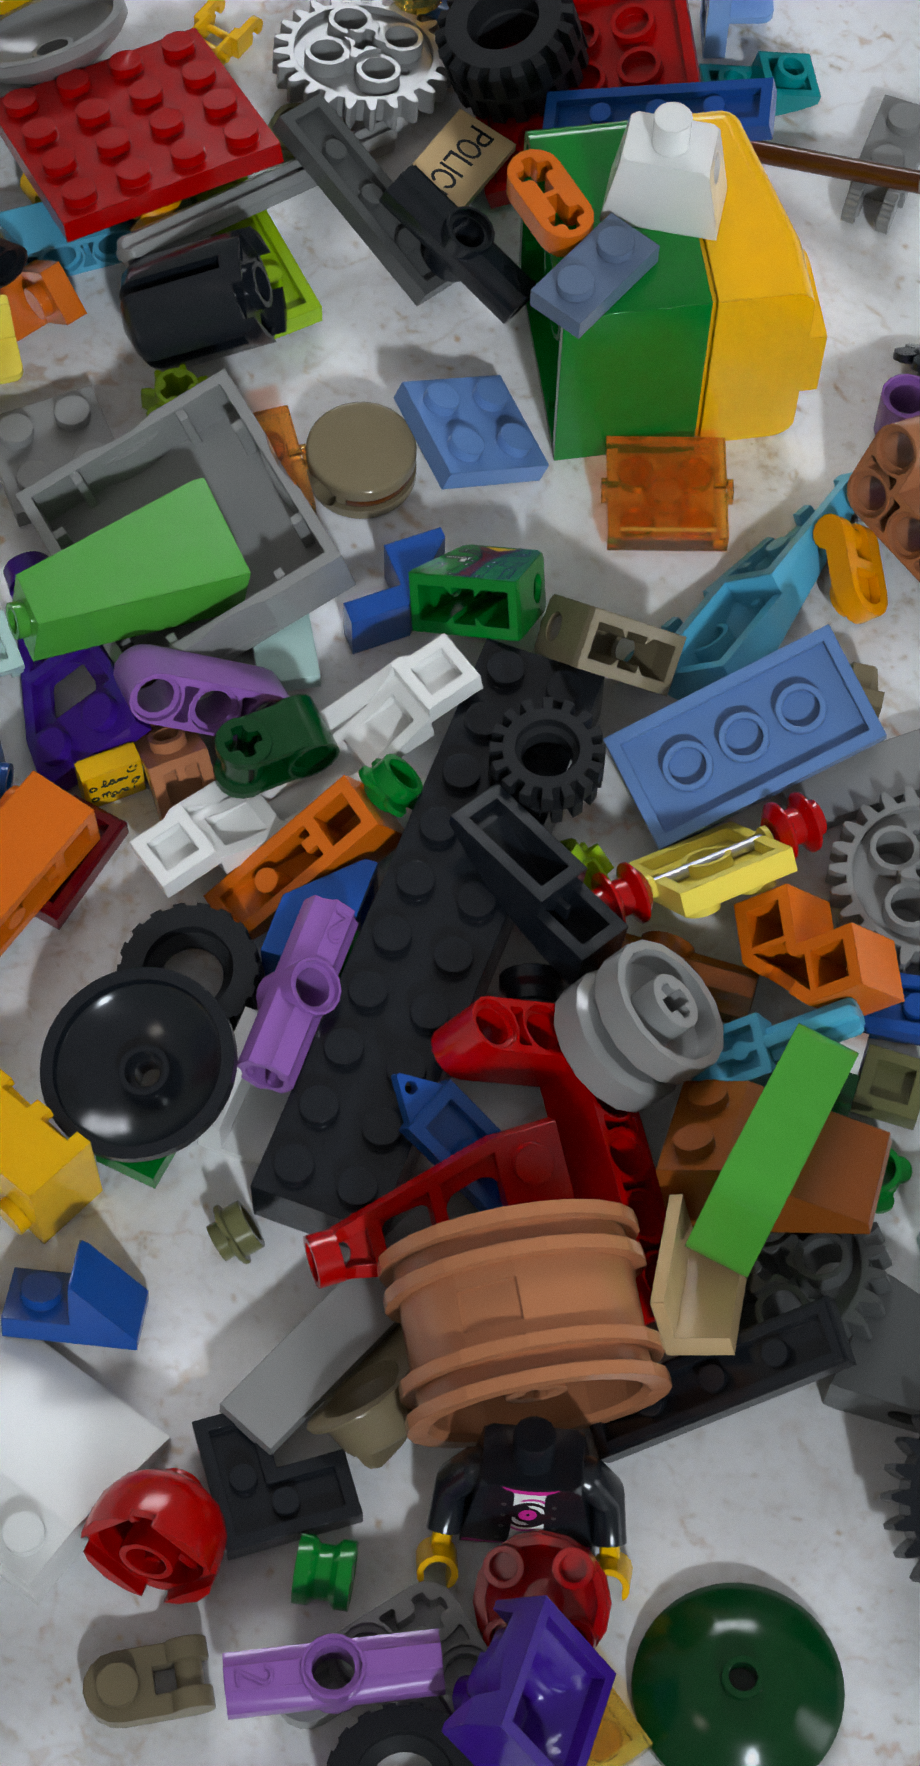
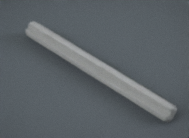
(236, 202)

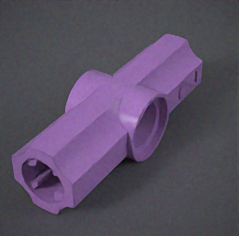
(284, 1021)
(284, 1682)

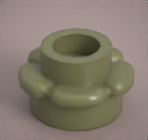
(235, 1232)

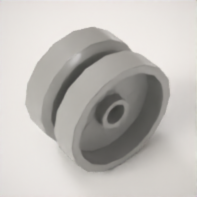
(638, 1026)

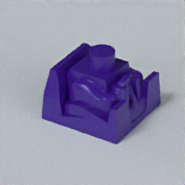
(532, 1692)

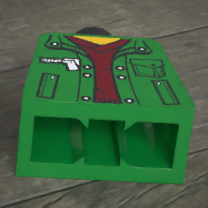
(495, 596)

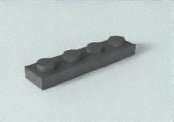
(354, 187)

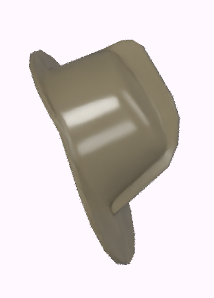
(366, 1407)

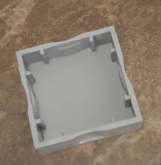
(215, 438)

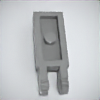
(891, 141)

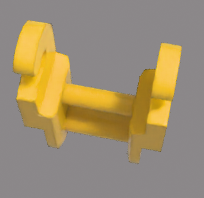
(233, 43)

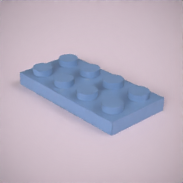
(745, 738)

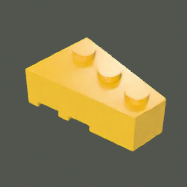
(41, 1172)

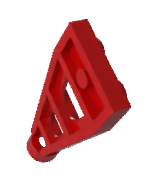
(521, 1159)

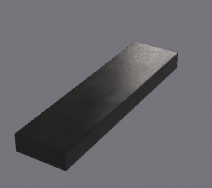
(705, 1388)

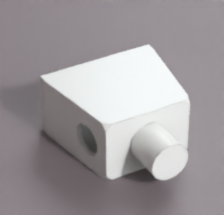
(668, 174)

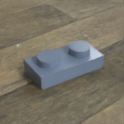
(594, 275)

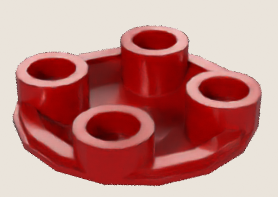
(544, 1565)

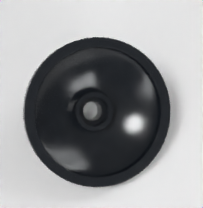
(116, 1035)

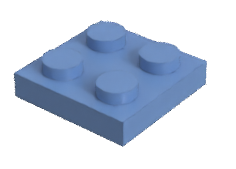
(470, 431)

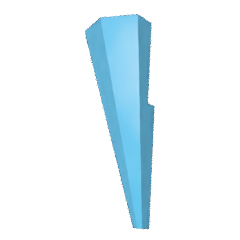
(753, 601)

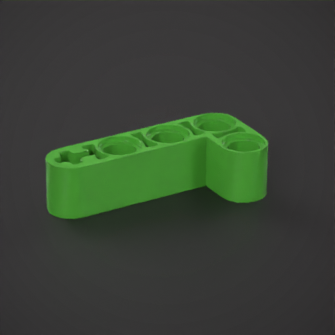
(771, 1150)

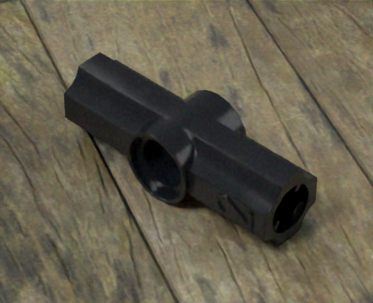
(458, 243)

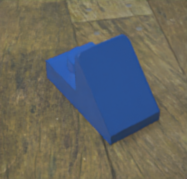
(85, 1307)

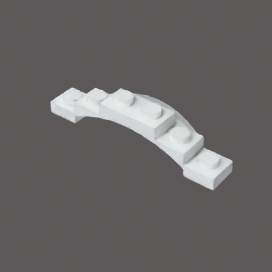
(376, 718)

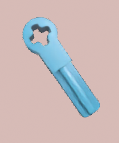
(756, 1046)

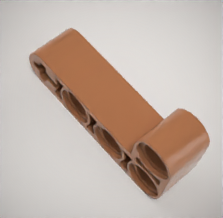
(887, 490)

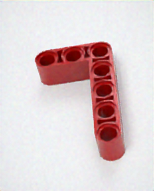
(601, 1145)

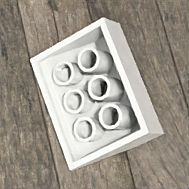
(58, 1453)

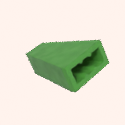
(132, 577)

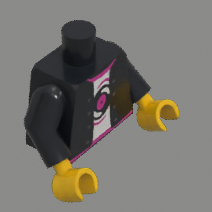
(524, 1483)

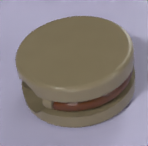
(361, 460)

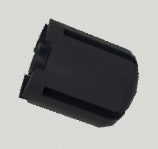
(201, 301)

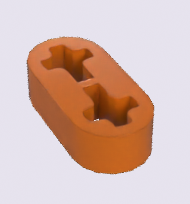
(539, 208)

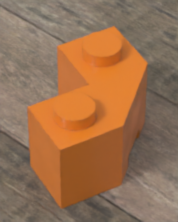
(795, 945)

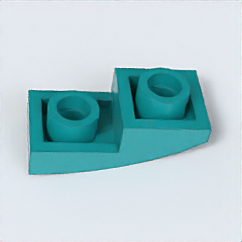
(792, 75)

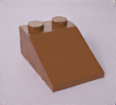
(834, 1189)

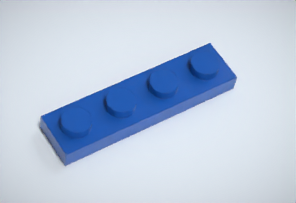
(748, 99)

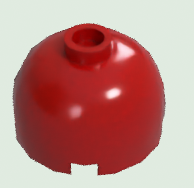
(157, 1533)

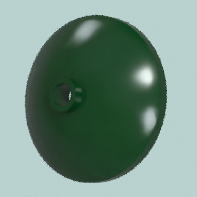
(694, 1711)

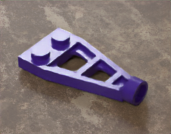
(87, 728)

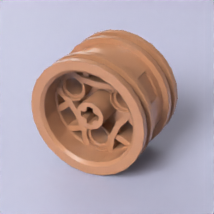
(522, 1320)

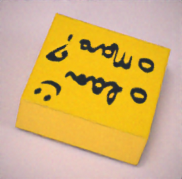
(110, 775)

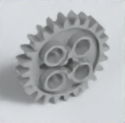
(362, 59)
(870, 886)

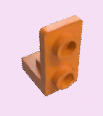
(42, 297)

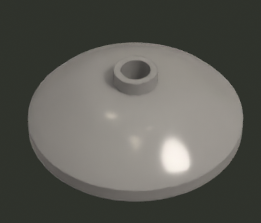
(56, 37)

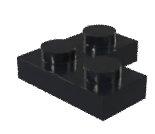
(267, 1502)

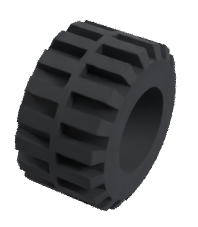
(516, 78)

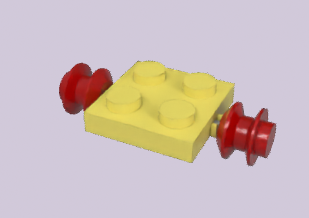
(715, 864)

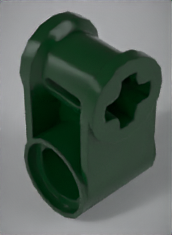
(276, 743)

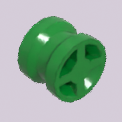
(324, 1572)

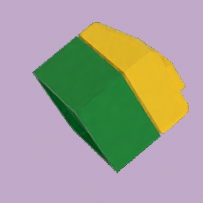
(700, 342)

